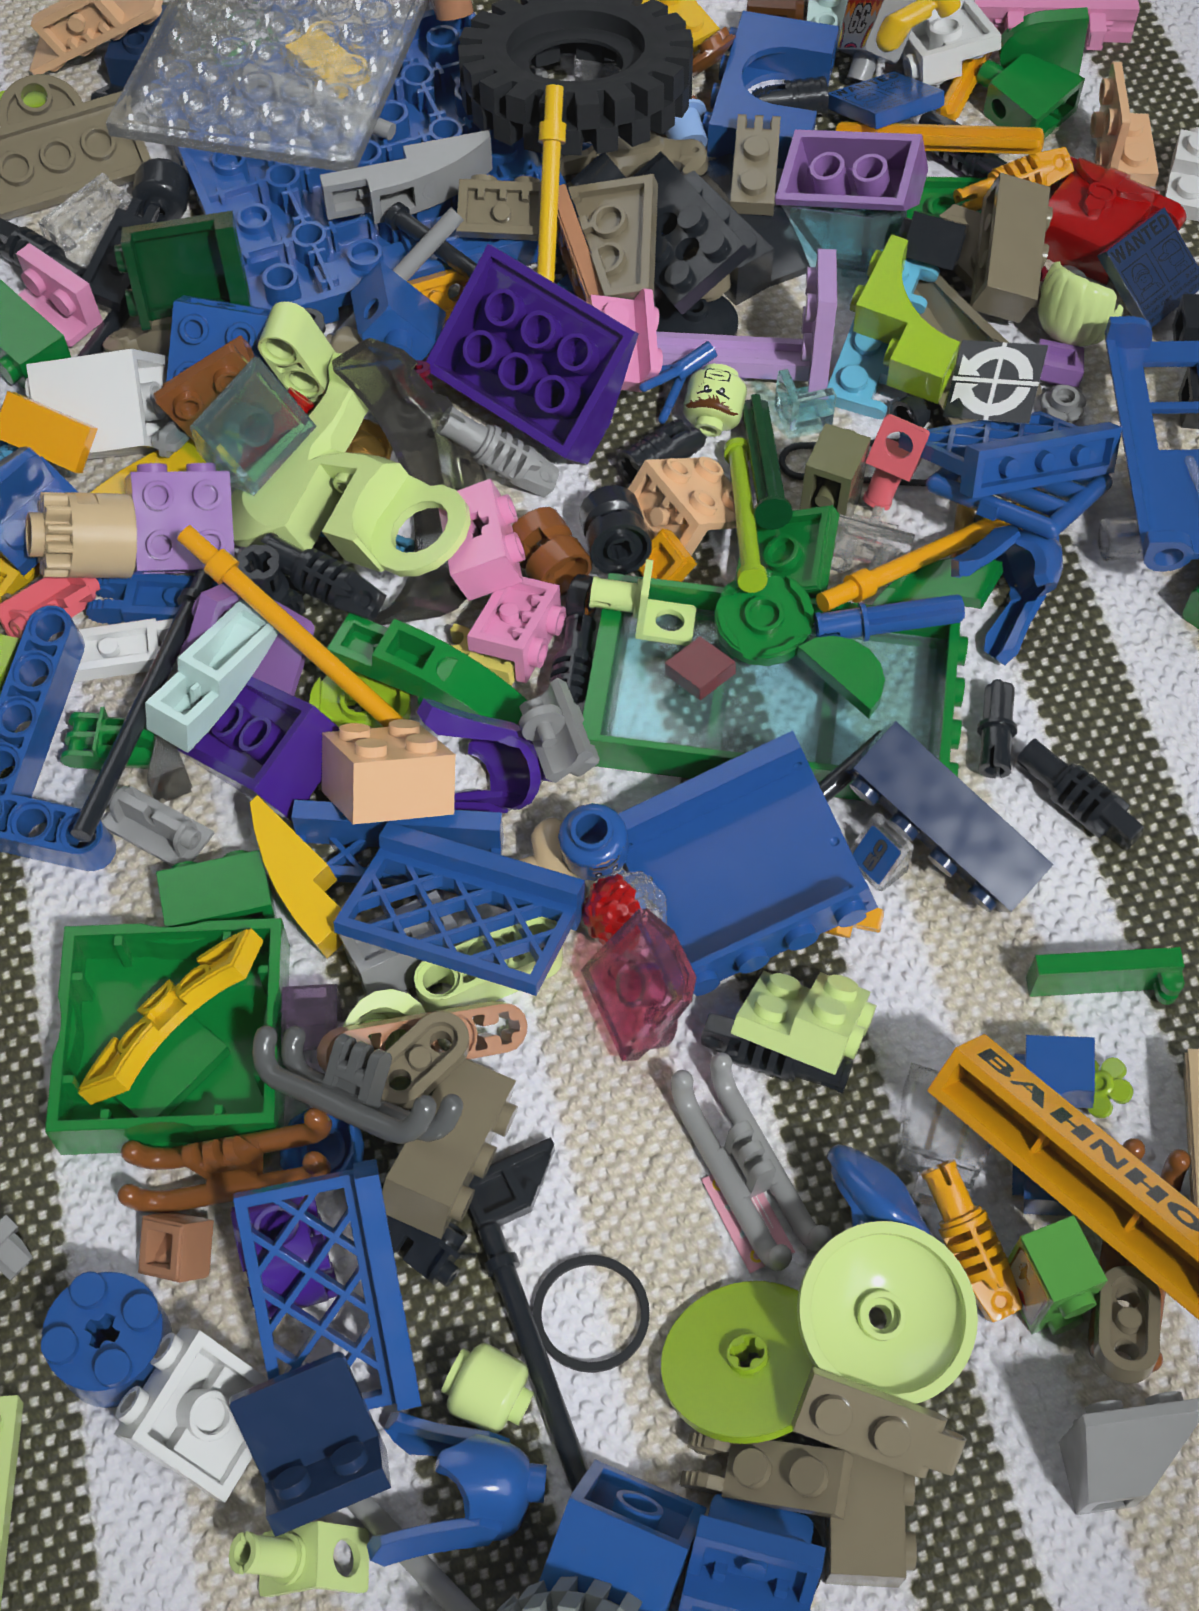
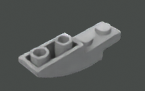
(419, 181)

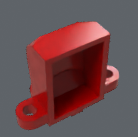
(1097, 209)

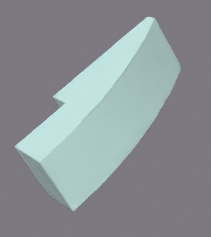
(209, 677)

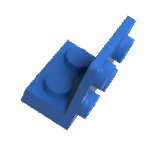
(207, 325)

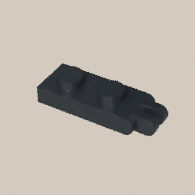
(102, 272)

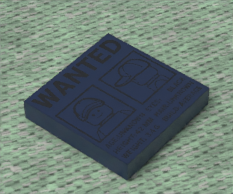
(1151, 268)

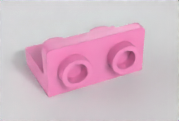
(58, 295)
(644, 319)
(519, 625)

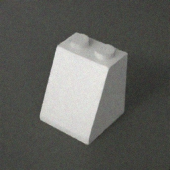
(106, 392)

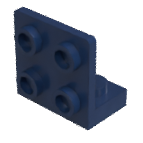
(312, 1442)

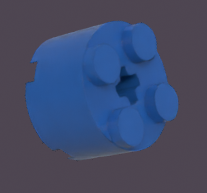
(96, 1309)

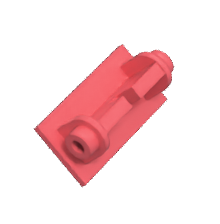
(67, 593)

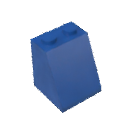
(625, 1536)

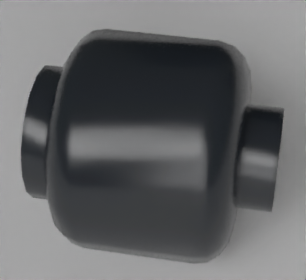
(163, 185)

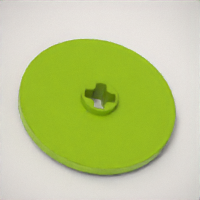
(705, 1355)

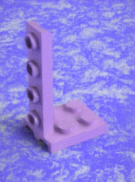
(764, 356)

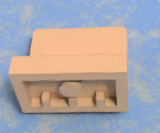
(1123, 136)
(684, 498)

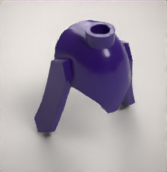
(501, 747)

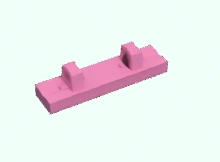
(1107, 18)

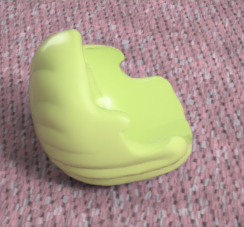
(1075, 308)

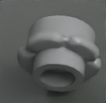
(1064, 403)

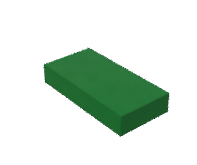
(174, 1070)

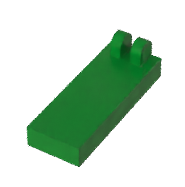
(1108, 972)

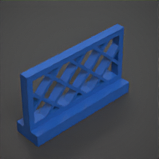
(1020, 456)
(476, 879)
(375, 1270)

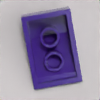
(266, 746)

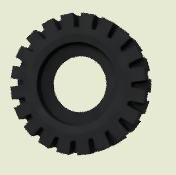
(644, 96)

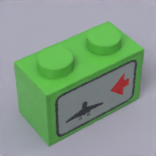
(1056, 1276)

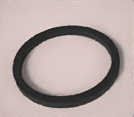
(592, 1260)

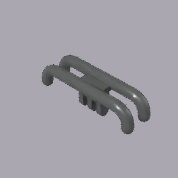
(351, 1087)

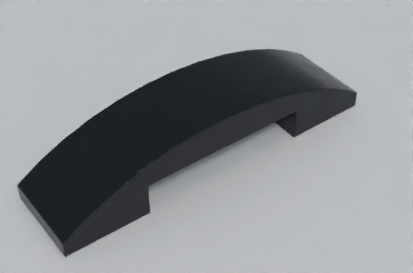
(777, 230)

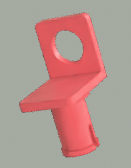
(891, 461)

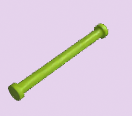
(751, 574)

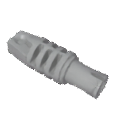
(500, 452)

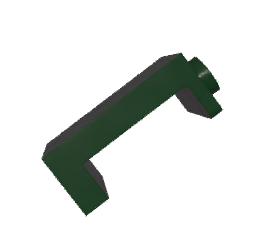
(181, 258)

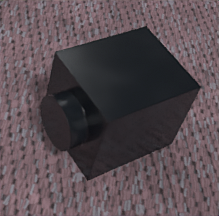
(933, 239)

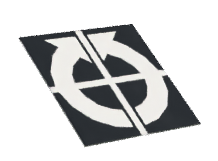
(995, 381)

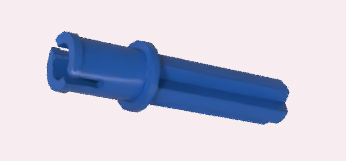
(890, 617)

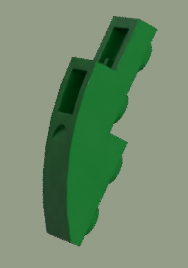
(424, 667)

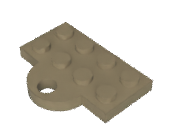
(57, 146)

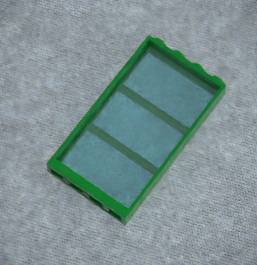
(659, 728)

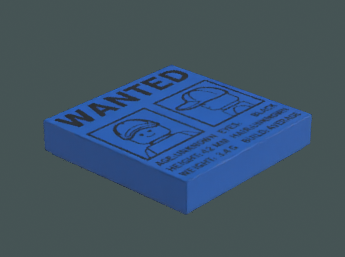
(885, 100)

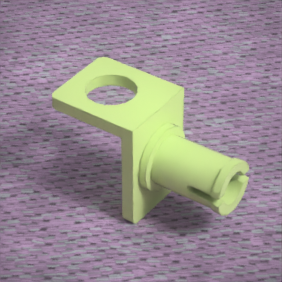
(634, 599)
(302, 1559)

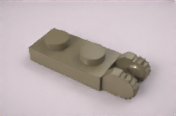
(776, 1475)

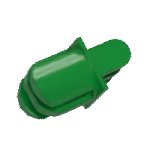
(101, 741)

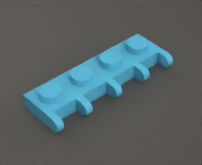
(862, 357)

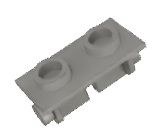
(155, 826)

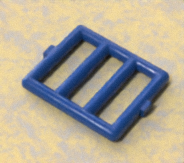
(1061, 512)

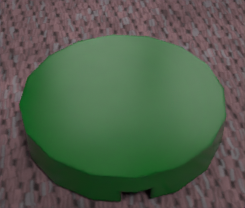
(765, 624)

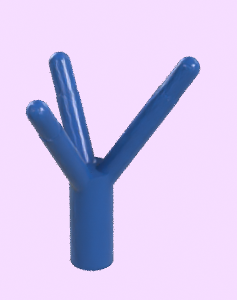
(680, 370)

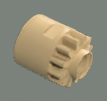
(83, 535)

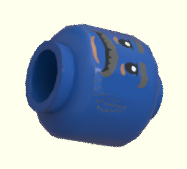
(593, 841)

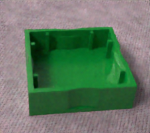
(102, 985)

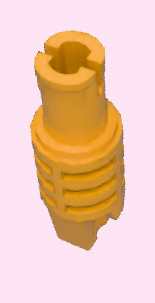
(1040, 167)
(973, 1242)

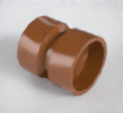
(550, 548)

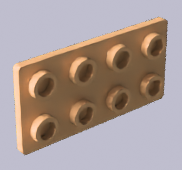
(81, 25)

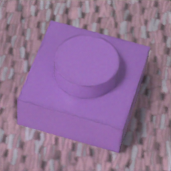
(1062, 364)

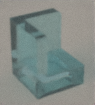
(801, 410)

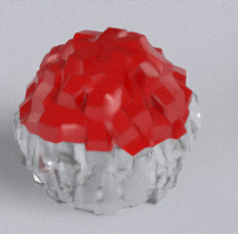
(617, 899)

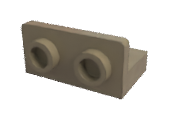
(499, 208)

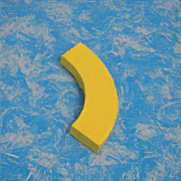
(164, 1011)

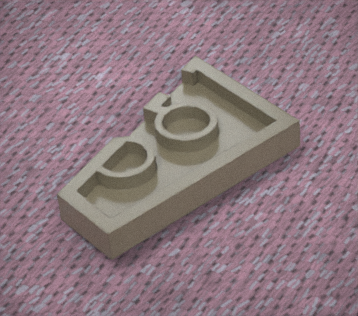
(620, 232)

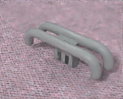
(745, 1165)

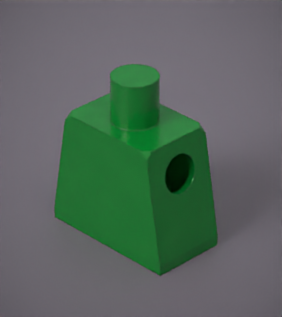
(1029, 93)

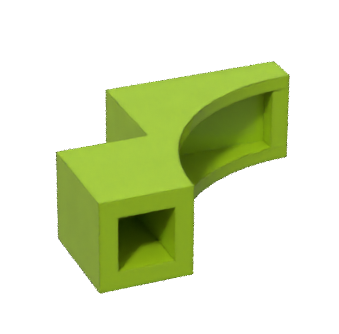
(917, 353)

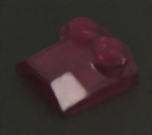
(641, 984)

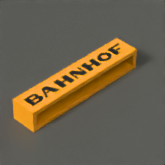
(1075, 1164)

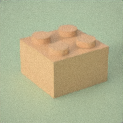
(387, 772)

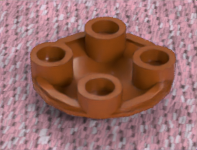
(712, 50)

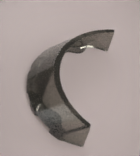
(409, 418)

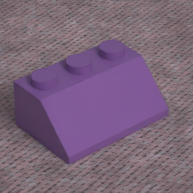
(854, 170)

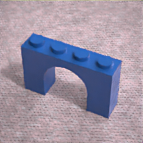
(764, 51)

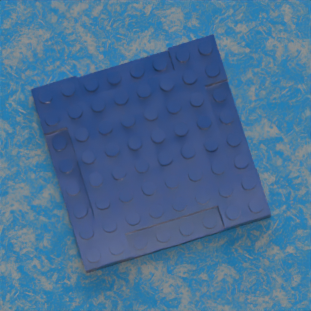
(280, 208)

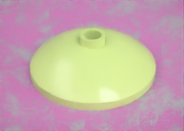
(919, 1290)

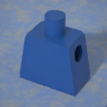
(396, 312)

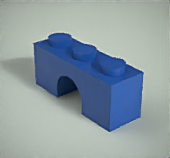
(1069, 1069)

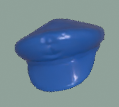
(872, 1189)

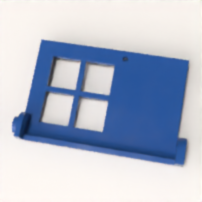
(1159, 479)

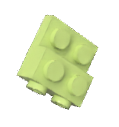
(804, 1022)

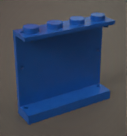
(747, 861)

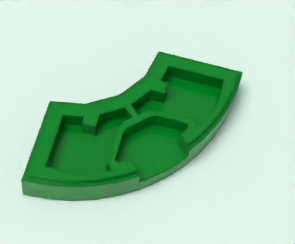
(936, 581)

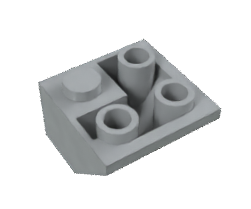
(1121, 1453)

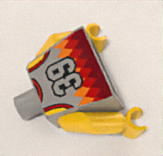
(880, 29)

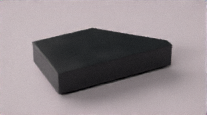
(510, 1185)

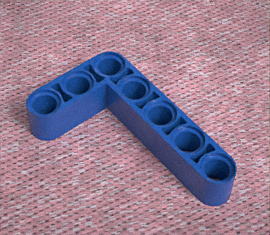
(29, 748)

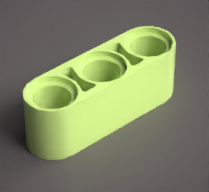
(296, 350)
(473, 990)

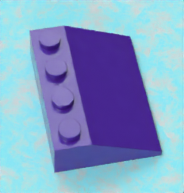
(534, 355)

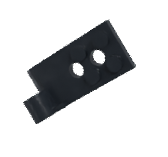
(696, 226)

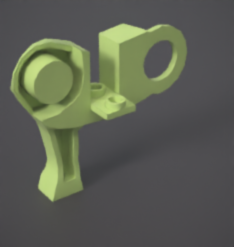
(372, 493)

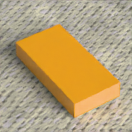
(46, 431)

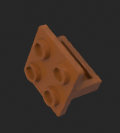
(198, 386)

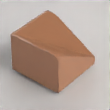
(175, 1246)

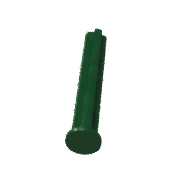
(772, 507)

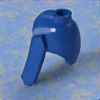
(1026, 561)
(490, 1475)

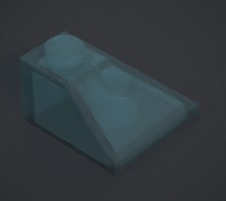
(849, 231)
(251, 428)

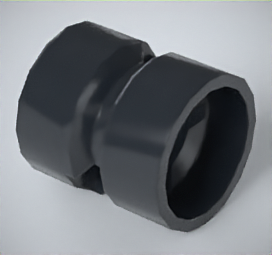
(615, 530)

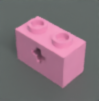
(491, 549)

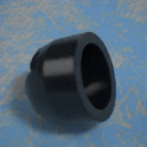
(916, 406)

